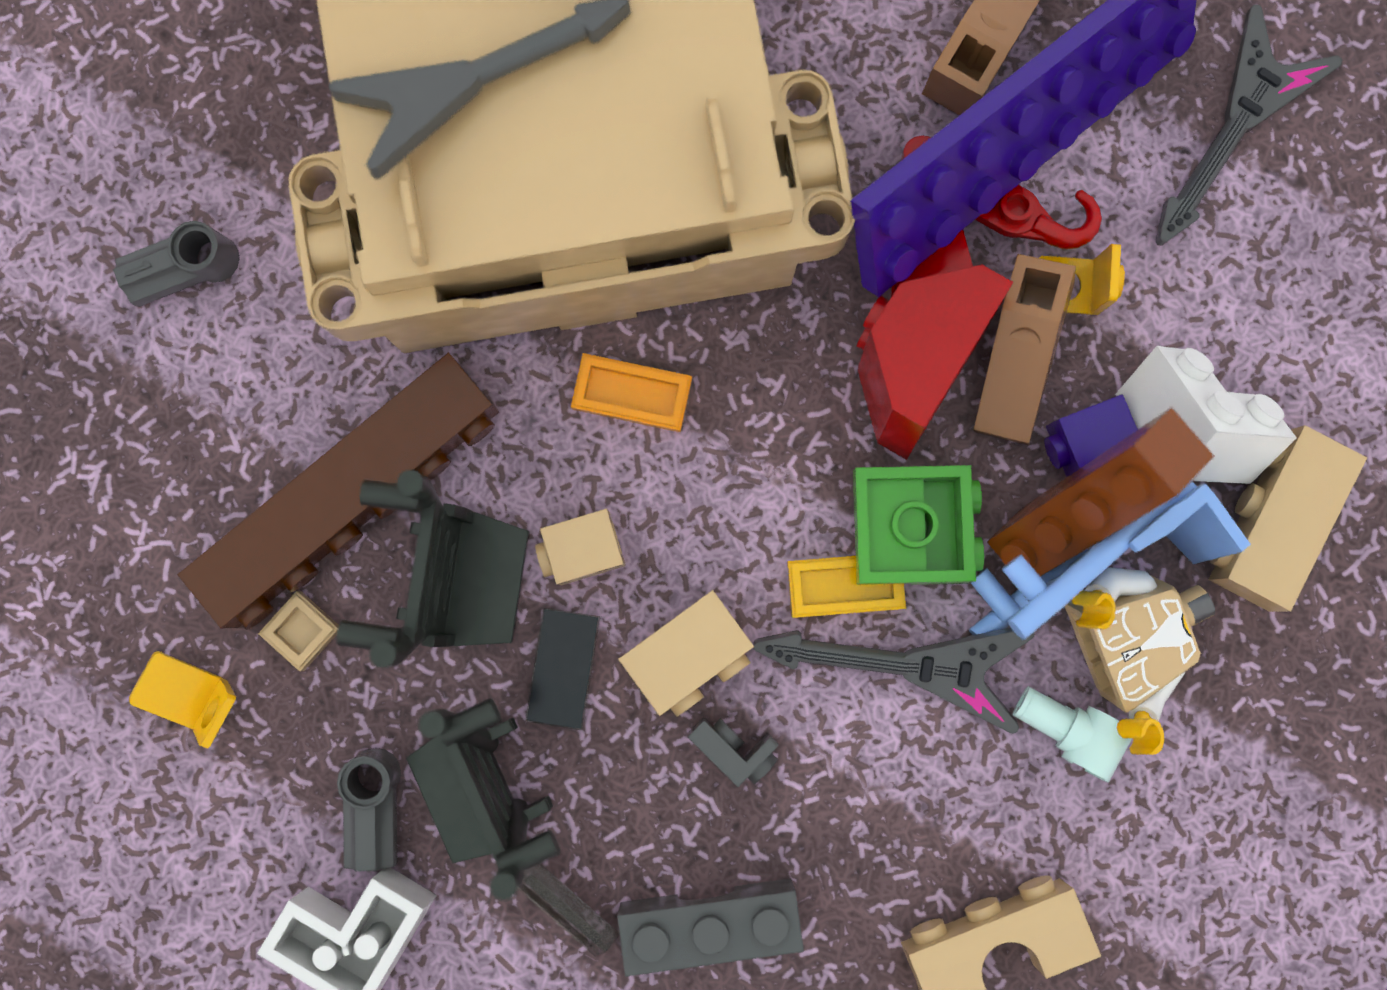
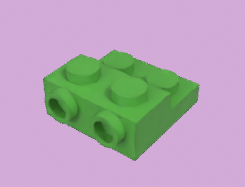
(916, 525)

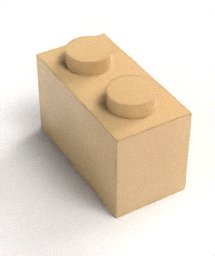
(688, 654)

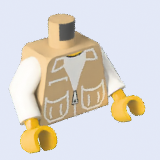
(1138, 645)

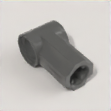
(174, 263)
(369, 814)

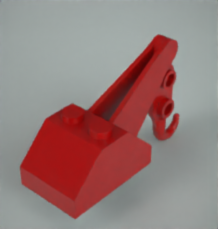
(940, 313)

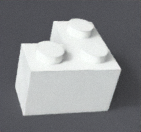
(1237, 428)
(347, 948)

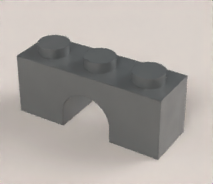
(733, 927)

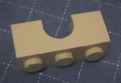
(1041, 917)

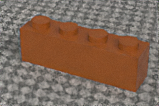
(1104, 494)

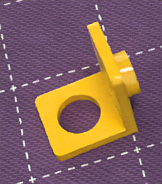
(1099, 280)
(184, 695)

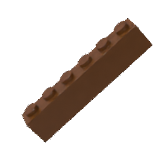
(322, 505)

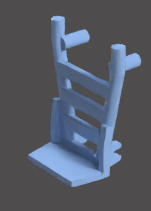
(1191, 521)

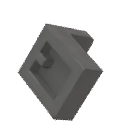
(721, 746)

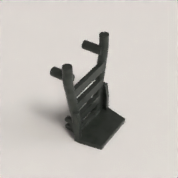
(461, 576)
(472, 797)

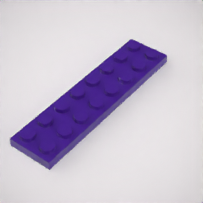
(1012, 133)

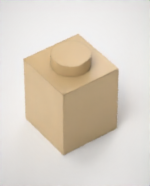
(579, 548)

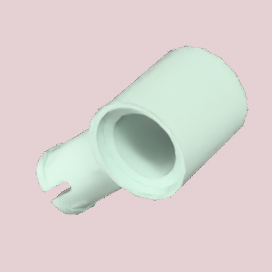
(1084, 736)

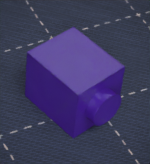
(1088, 433)

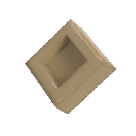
(299, 631)

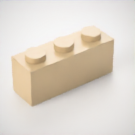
(1288, 519)

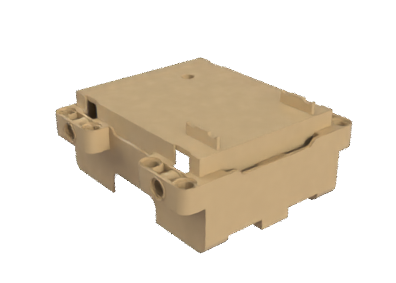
(565, 173)

